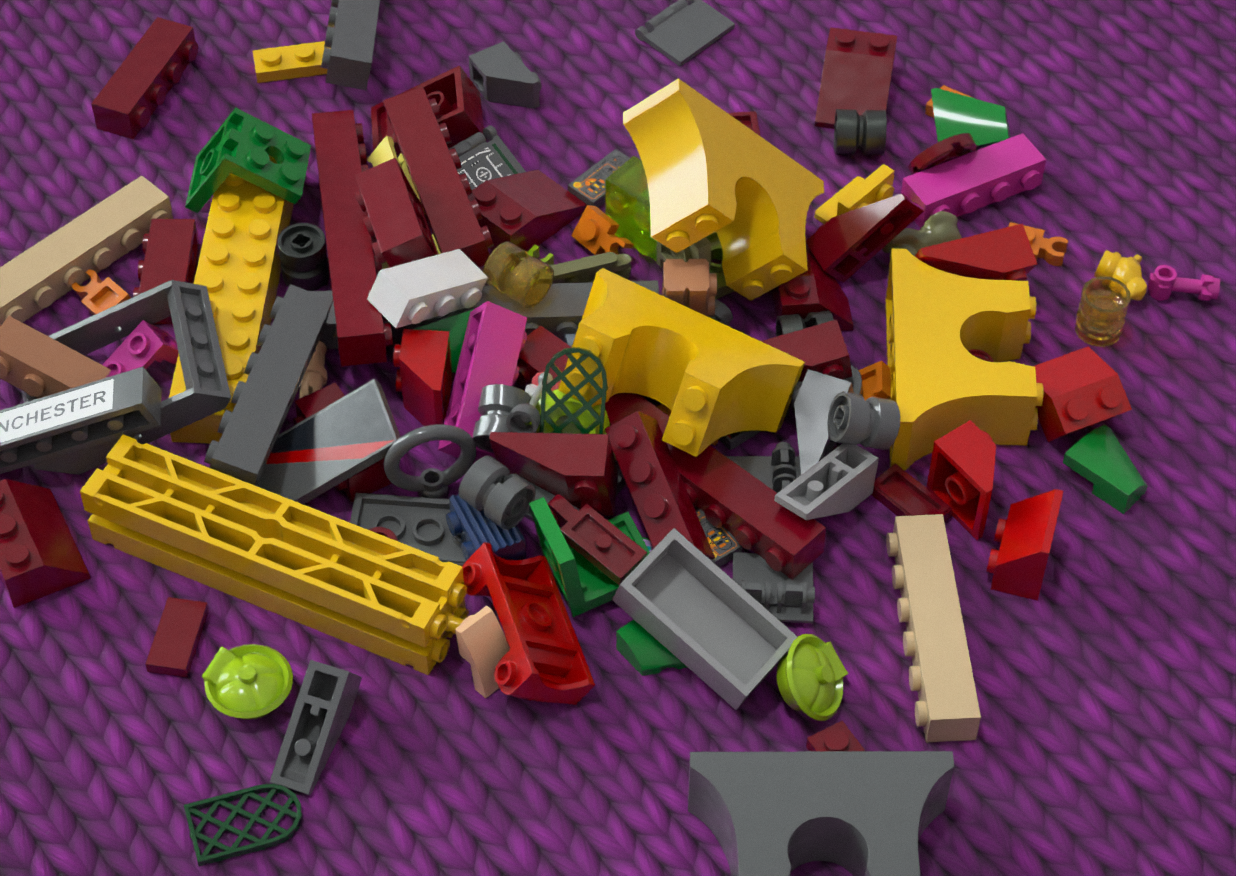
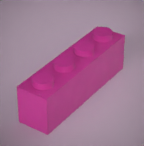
(976, 178)
(486, 358)

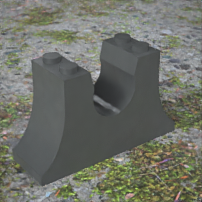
(819, 807)

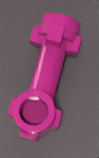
(1164, 281)

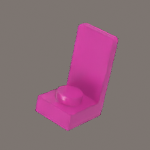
(142, 348)

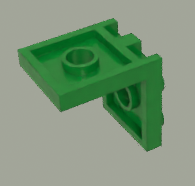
(244, 149)
(575, 576)

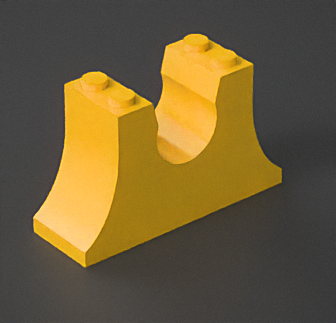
(723, 179)
(687, 361)
(933, 376)

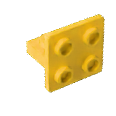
(858, 194)

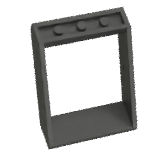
(198, 352)

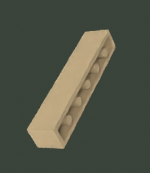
(85, 243)
(934, 629)

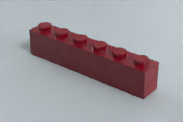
(436, 175)

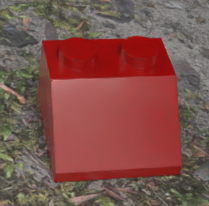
(424, 374)
(1078, 393)
(964, 475)
(1024, 545)

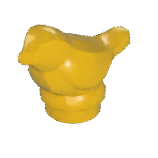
(1124, 269)

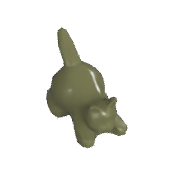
(936, 230)

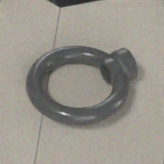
(432, 481)

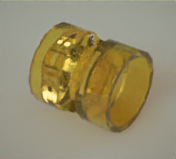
(518, 274)
(1102, 311)

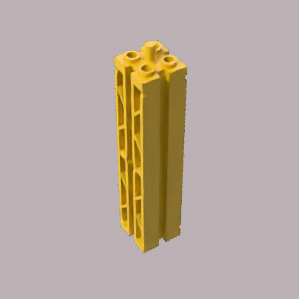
(276, 554)

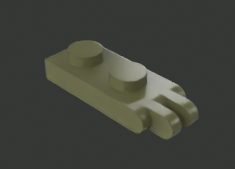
(585, 269)

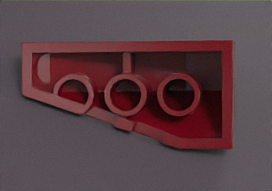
(813, 293)

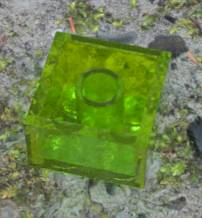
(629, 205)

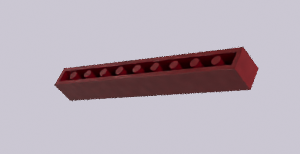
(349, 245)
(713, 481)

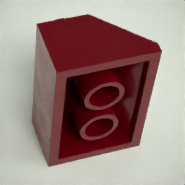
(394, 215)
(35, 544)

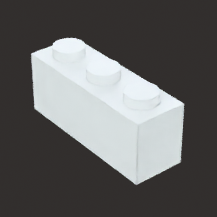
(427, 288)

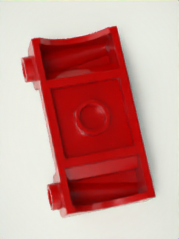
(544, 650)

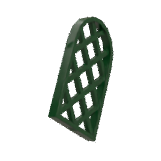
(574, 391)
(258, 844)

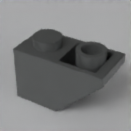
(504, 77)

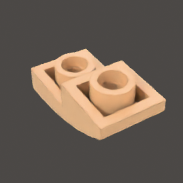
(482, 645)

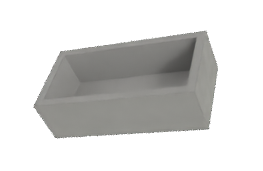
(704, 618)

